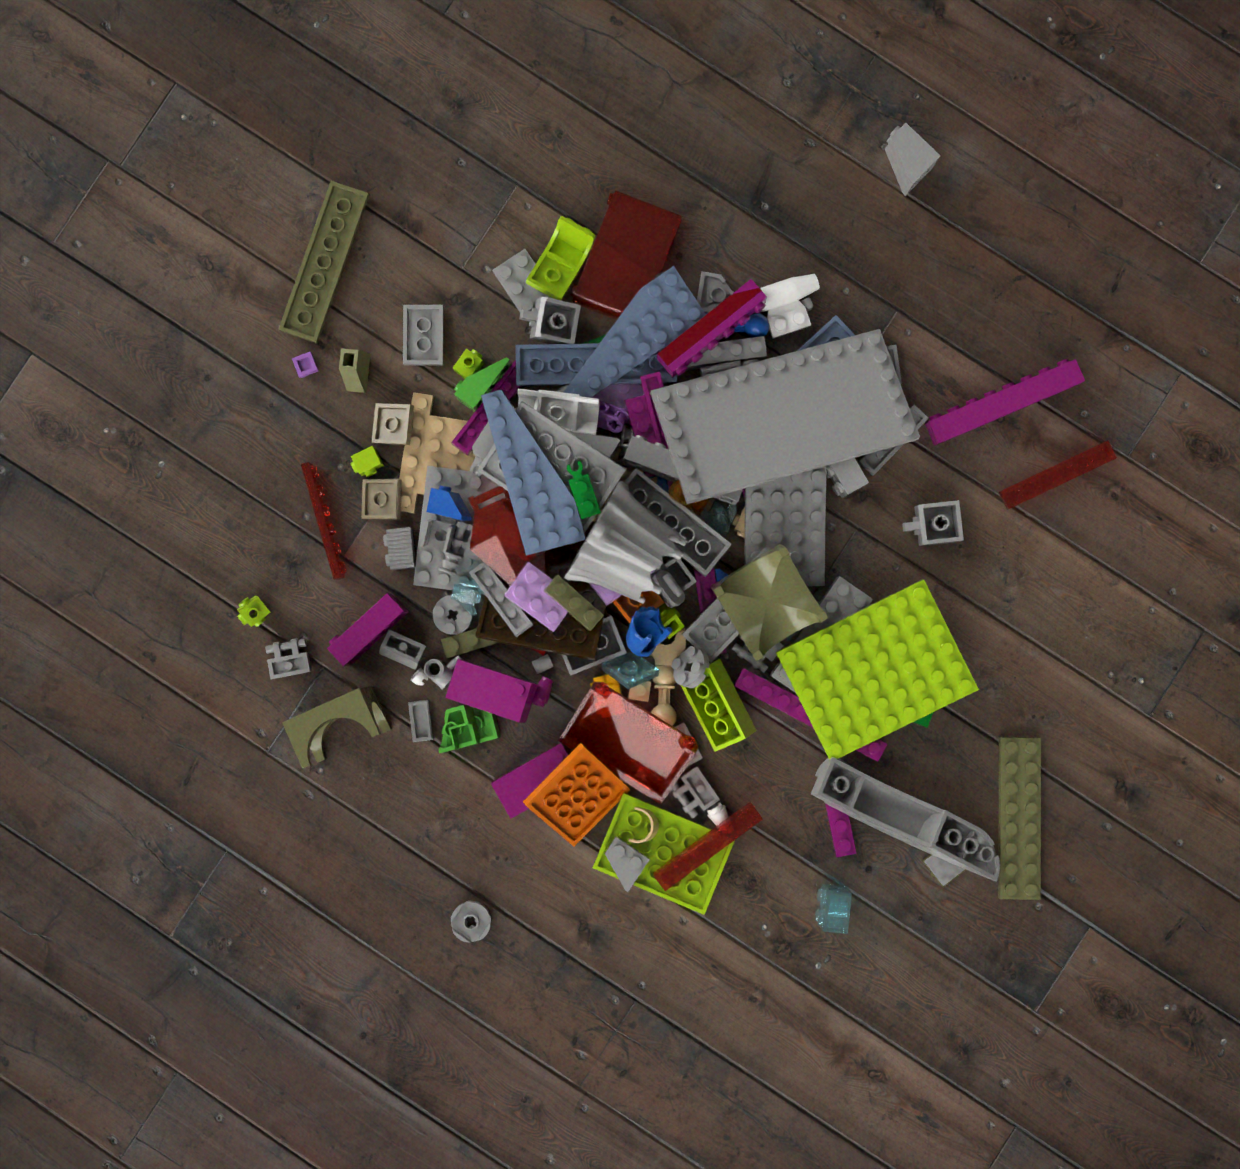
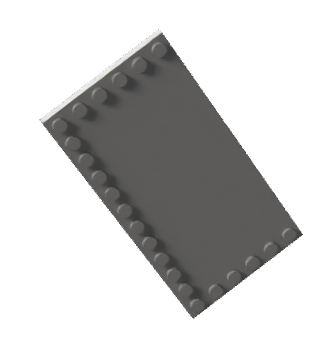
(784, 416)

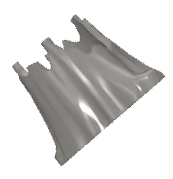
(625, 547)

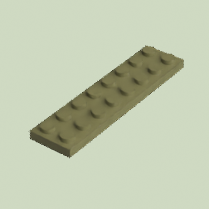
(324, 262)
(1019, 818)

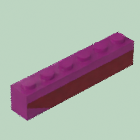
(711, 328)

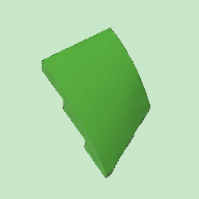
(467, 727)

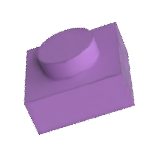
(305, 364)

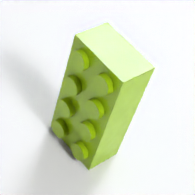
(719, 708)

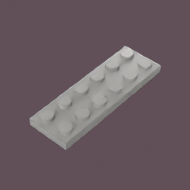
(713, 628)

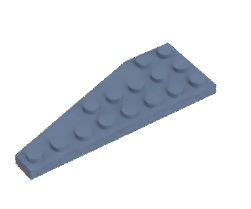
(647, 324)
(538, 495)

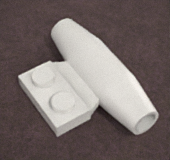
(784, 309)

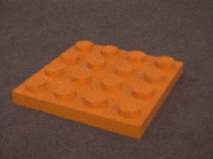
(576, 795)

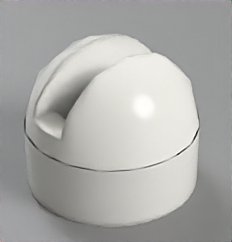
(418, 676)

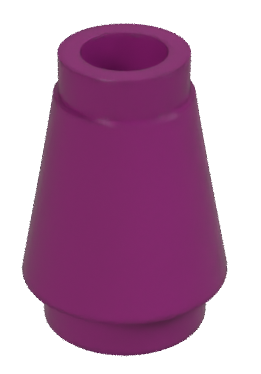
(543, 691)

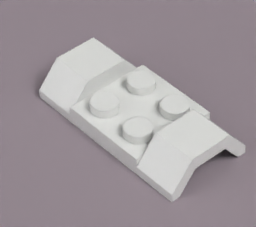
(566, 409)

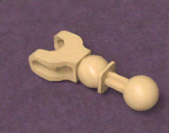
(664, 682)

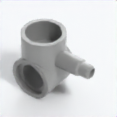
(445, 674)

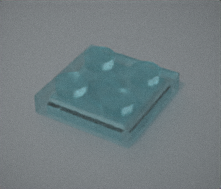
(630, 670)

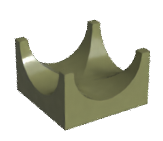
(767, 600)
(309, 728)

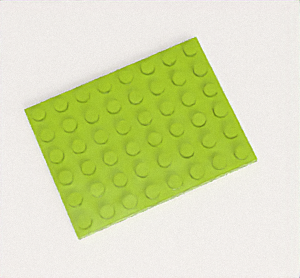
(877, 670)

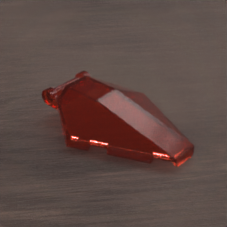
(498, 538)

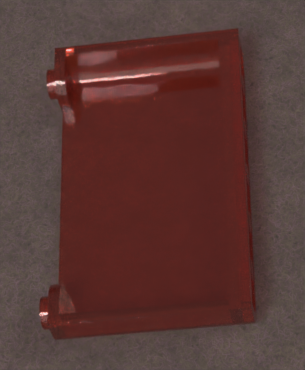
(625, 254)
(630, 741)

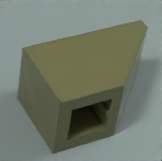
(354, 369)

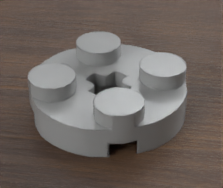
(447, 625)
(691, 658)
(459, 922)

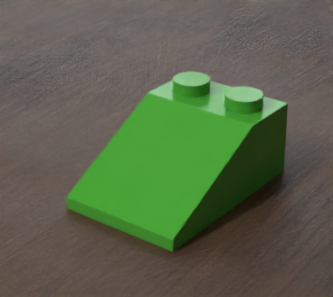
(480, 383)

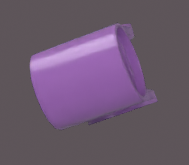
(609, 417)

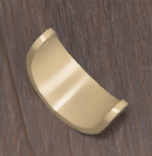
(654, 825)

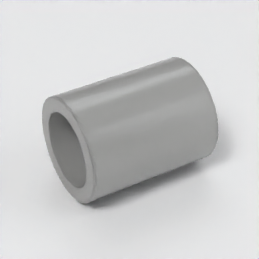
(542, 664)

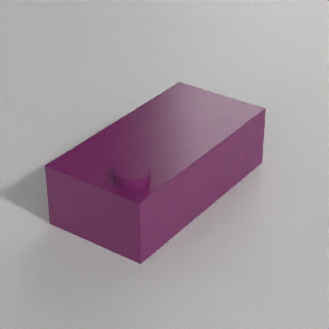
(367, 630)
(491, 691)
(523, 780)

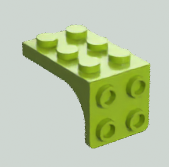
(561, 259)

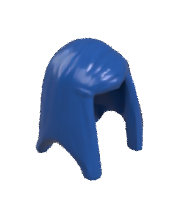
(646, 631)

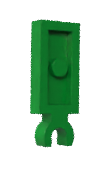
(583, 492)

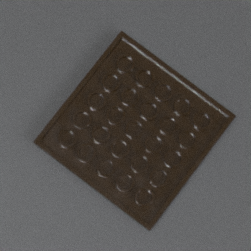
(570, 636)

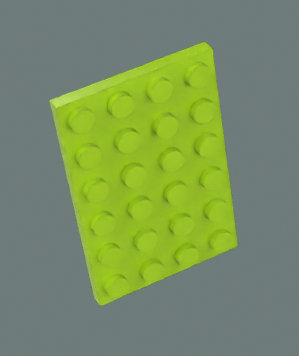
(671, 839)

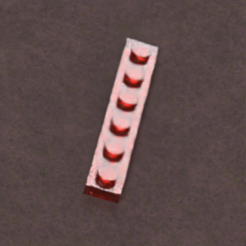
(1057, 475)
(321, 512)
(707, 846)

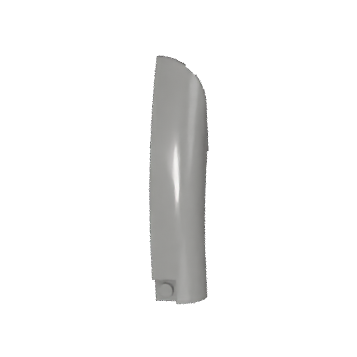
(906, 818)

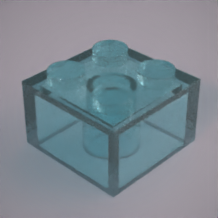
(834, 908)

